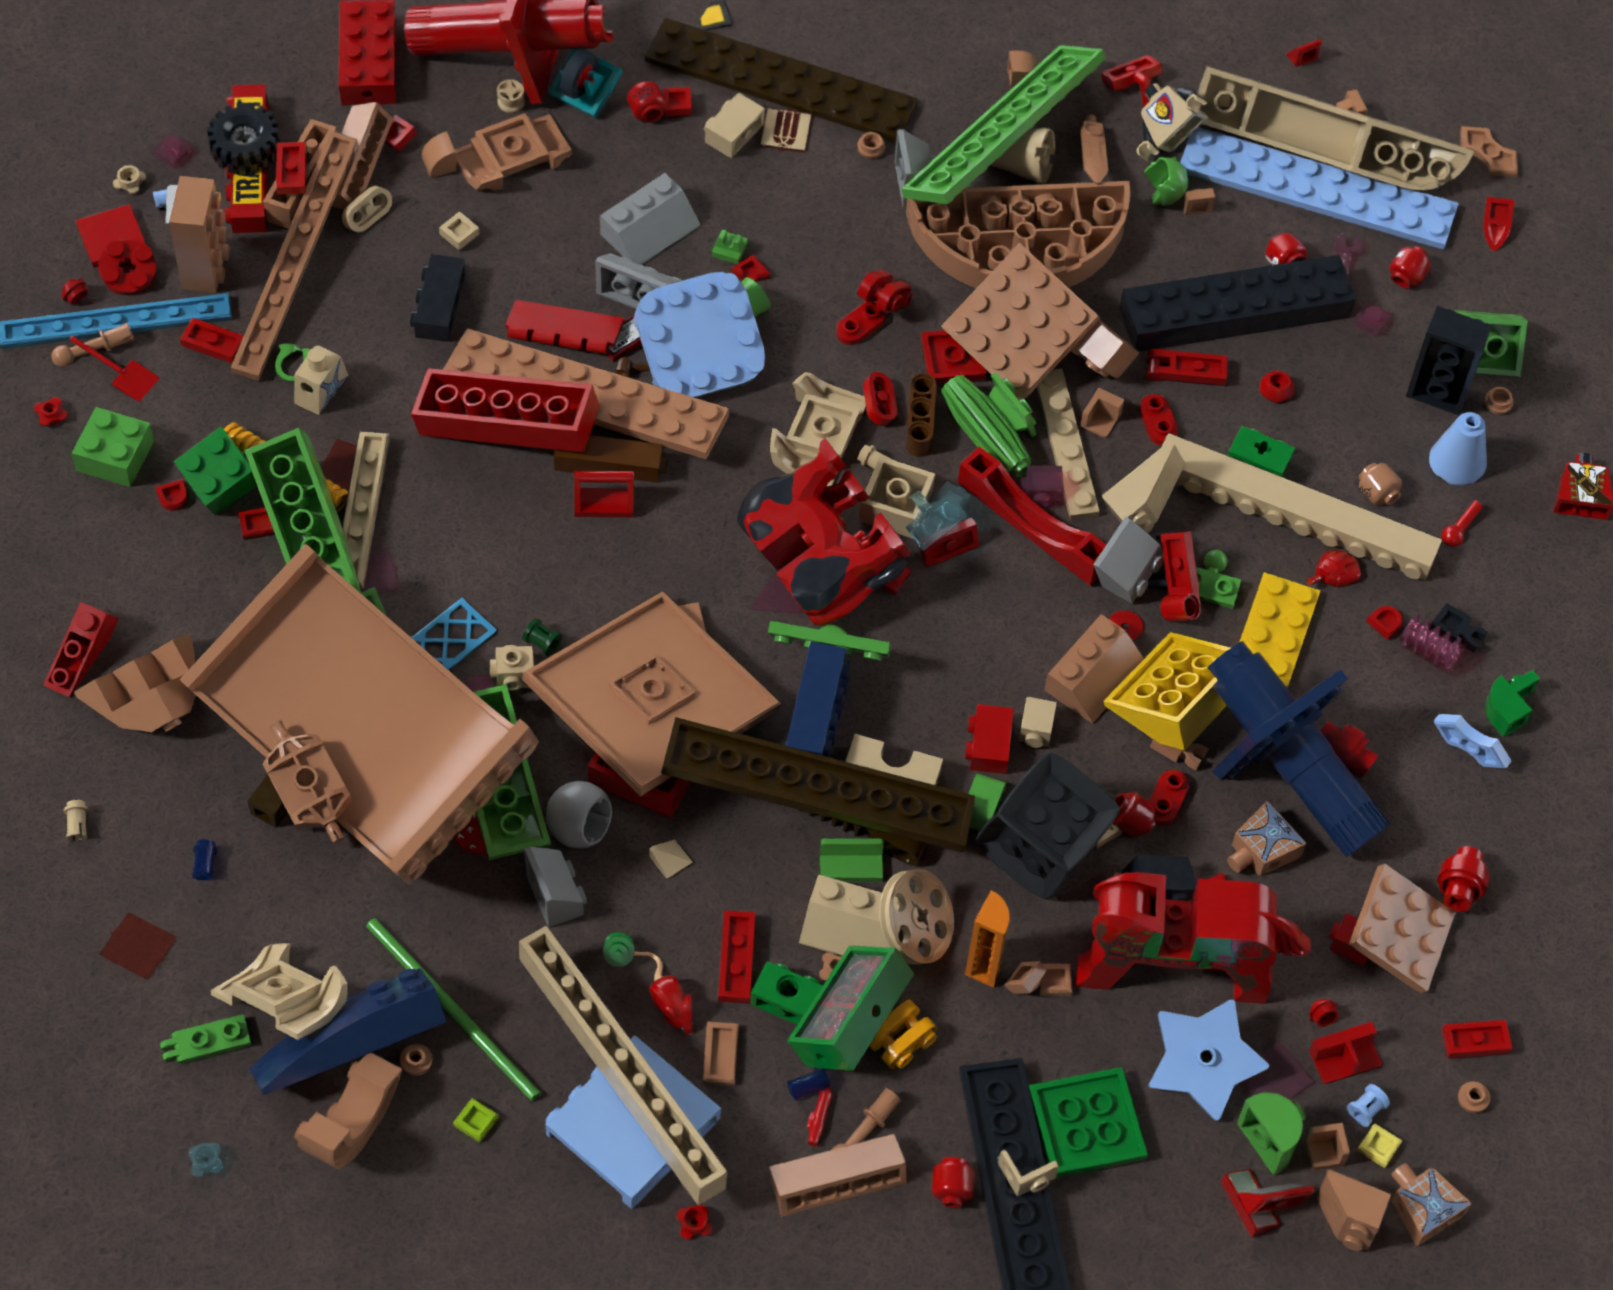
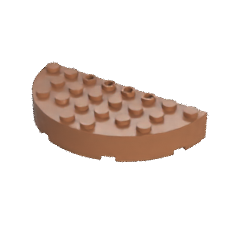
(1063, 225)

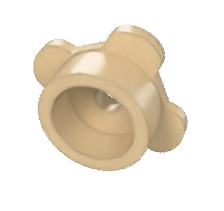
(126, 173)

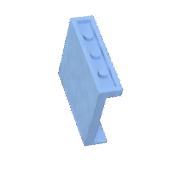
(611, 1140)

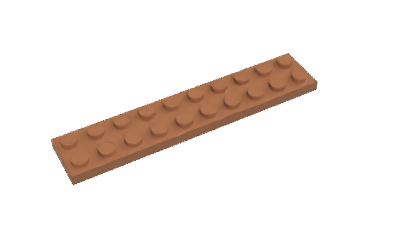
(624, 403)

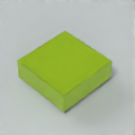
(475, 1120)

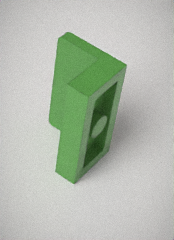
(852, 859)

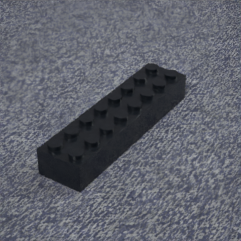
(1237, 303)

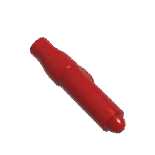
(817, 1118)

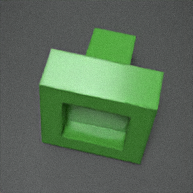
(729, 247)

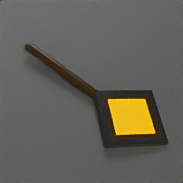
(715, 16)

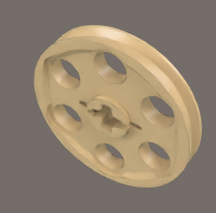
(916, 916)

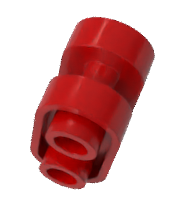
(889, 294)

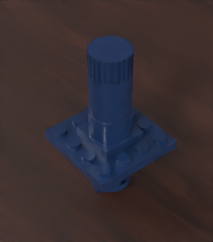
(1287, 736)

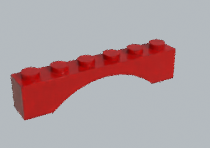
(993, 486)

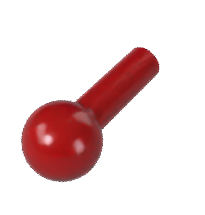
(1454, 534)

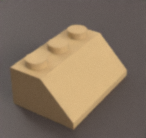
(843, 916)

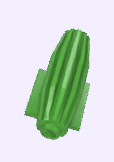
(992, 419)

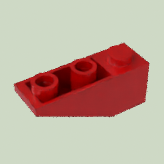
(81, 646)

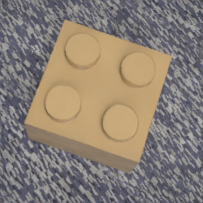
(890, 493)

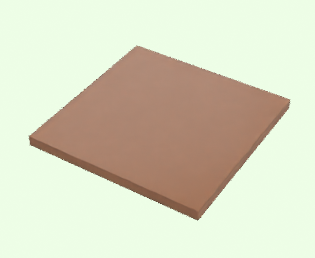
(636, 677)

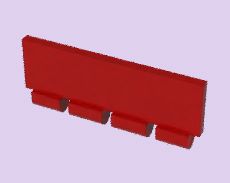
(569, 325)

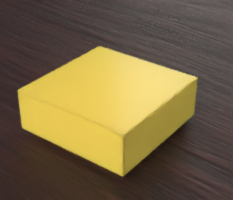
(1379, 1145)

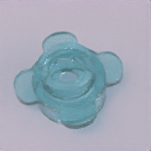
(201, 1151)

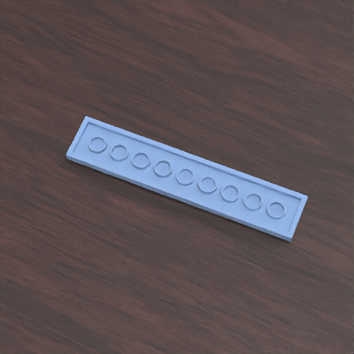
(1319, 187)

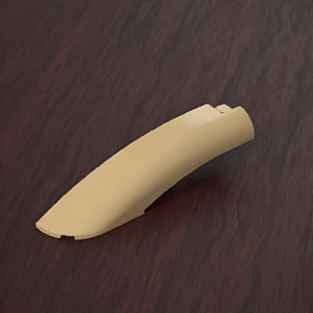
(1329, 133)

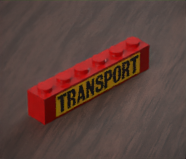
(249, 190)

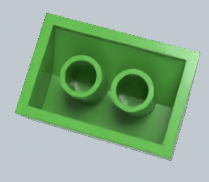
(1504, 345)

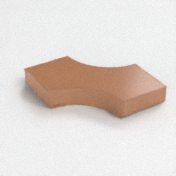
(1498, 160)

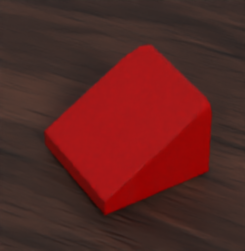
(1305, 53)

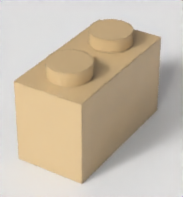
(734, 125)

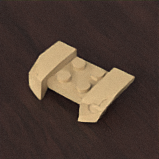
(822, 414)
(290, 995)

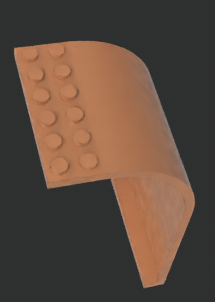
(391, 717)

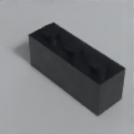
(438, 297)

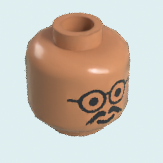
(1380, 484)

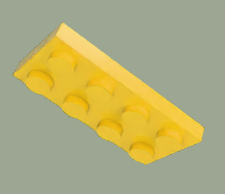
(1279, 622)

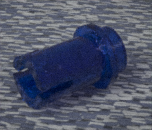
(204, 859)
(808, 1083)

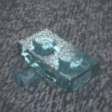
(934, 518)

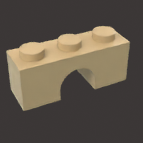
(869, 753)

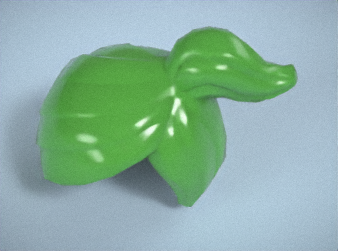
(1169, 179)

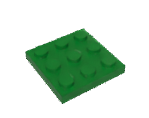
(1088, 1122)

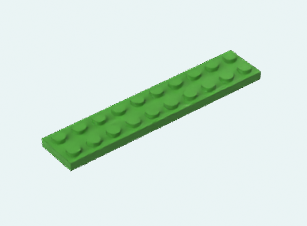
(1003, 124)

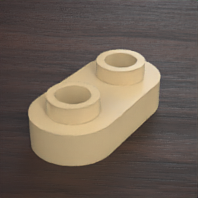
(365, 210)

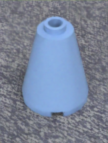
(1461, 451)

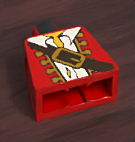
(1584, 489)

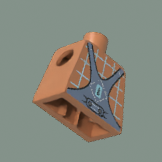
(1265, 842)
(1426, 1202)

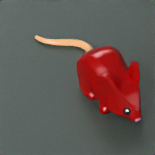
(670, 998)

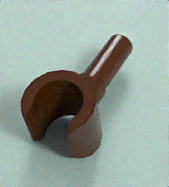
(626, 365)

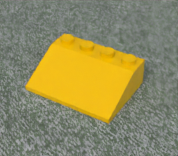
(1171, 691)

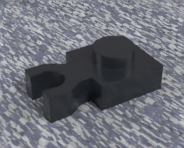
(1459, 624)

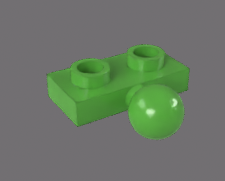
(1214, 586)

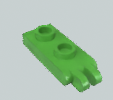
(207, 1040)

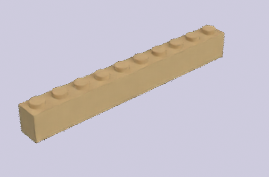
(1306, 510)
(623, 1066)

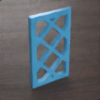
(471, 644)

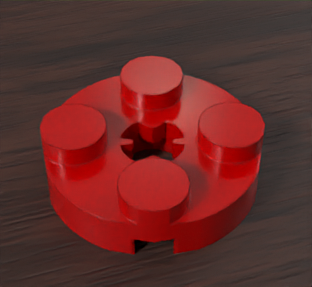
(127, 251)

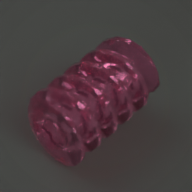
(1432, 644)

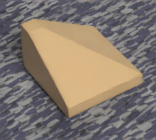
(669, 858)

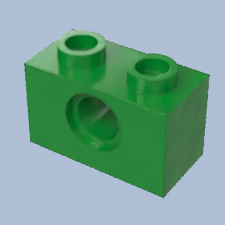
(773, 981)

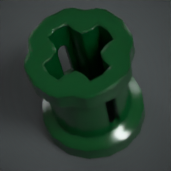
(542, 637)

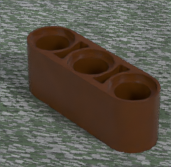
(921, 404)

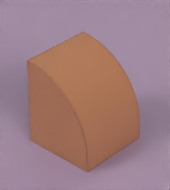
(1019, 65)
(439, 156)

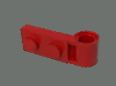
(1181, 576)

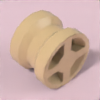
(510, 96)

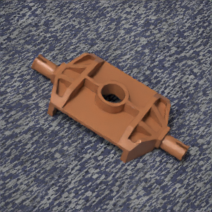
(313, 804)

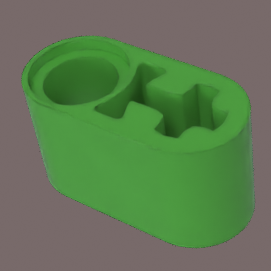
(988, 796)

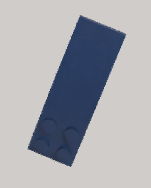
(364, 1024)

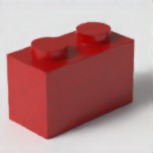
(991, 739)

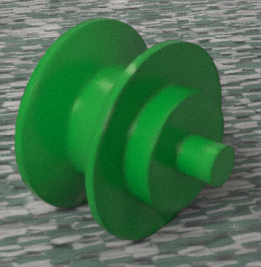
(618, 949)

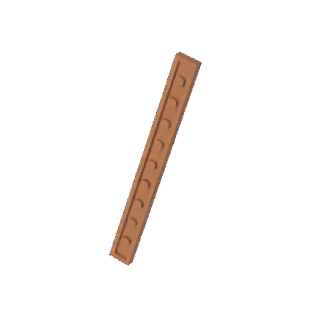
(294, 256)

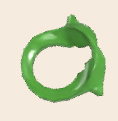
(286, 350)

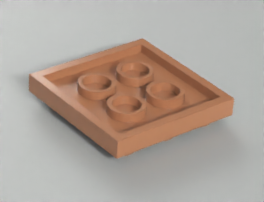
(1402, 928)

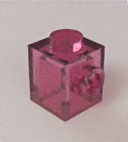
(1043, 485)

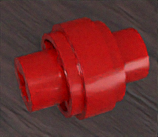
(1350, 747)
(1463, 878)

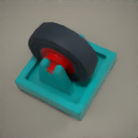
(585, 82)

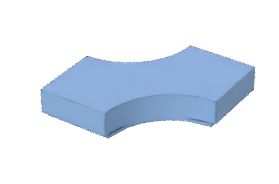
(1484, 749)

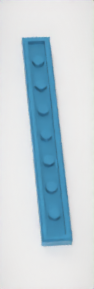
(139, 317)

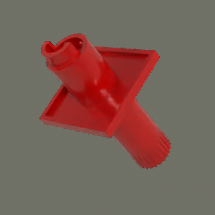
(525, 27)

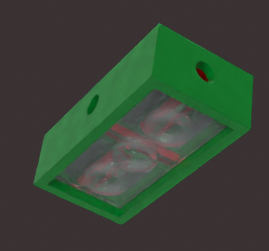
(850, 1007)

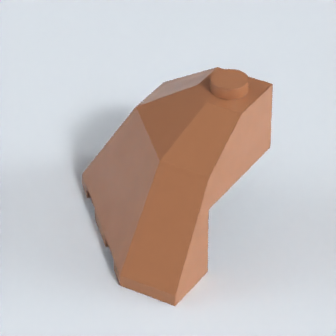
(145, 690)

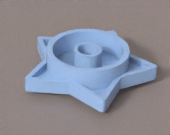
(1185, 1071)

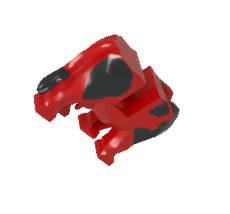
(803, 512)

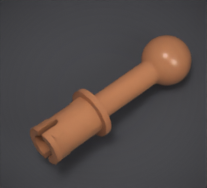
(64, 355)
(875, 1116)

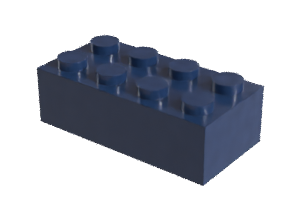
(819, 699)

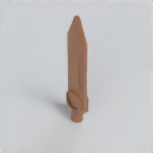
(1094, 149)

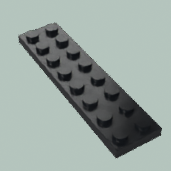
(1023, 1225)

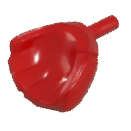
(1336, 569)

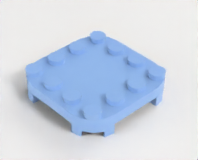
(700, 335)

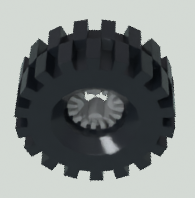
(241, 123)

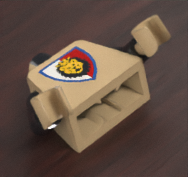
(1169, 118)

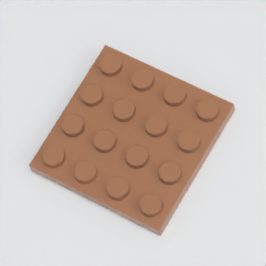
(1021, 321)

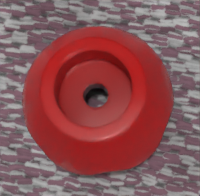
(1275, 393)

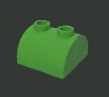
(1272, 1128)

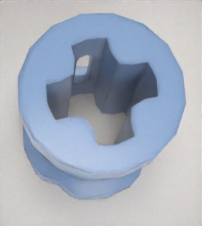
(1375, 1097)

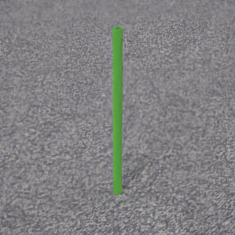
(457, 1013)

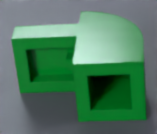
(1505, 702)

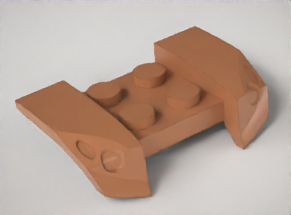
(510, 149)

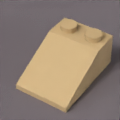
(1147, 488)

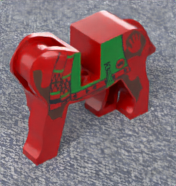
(1222, 929)

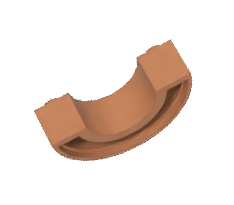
(354, 1117)

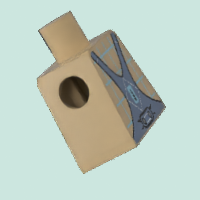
(318, 379)

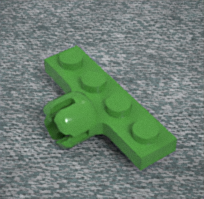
(829, 635)

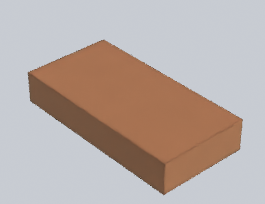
(720, 1053)

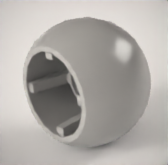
(578, 814)

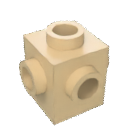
(510, 664)

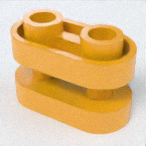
(919, 1035)

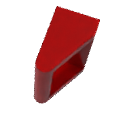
(604, 501)

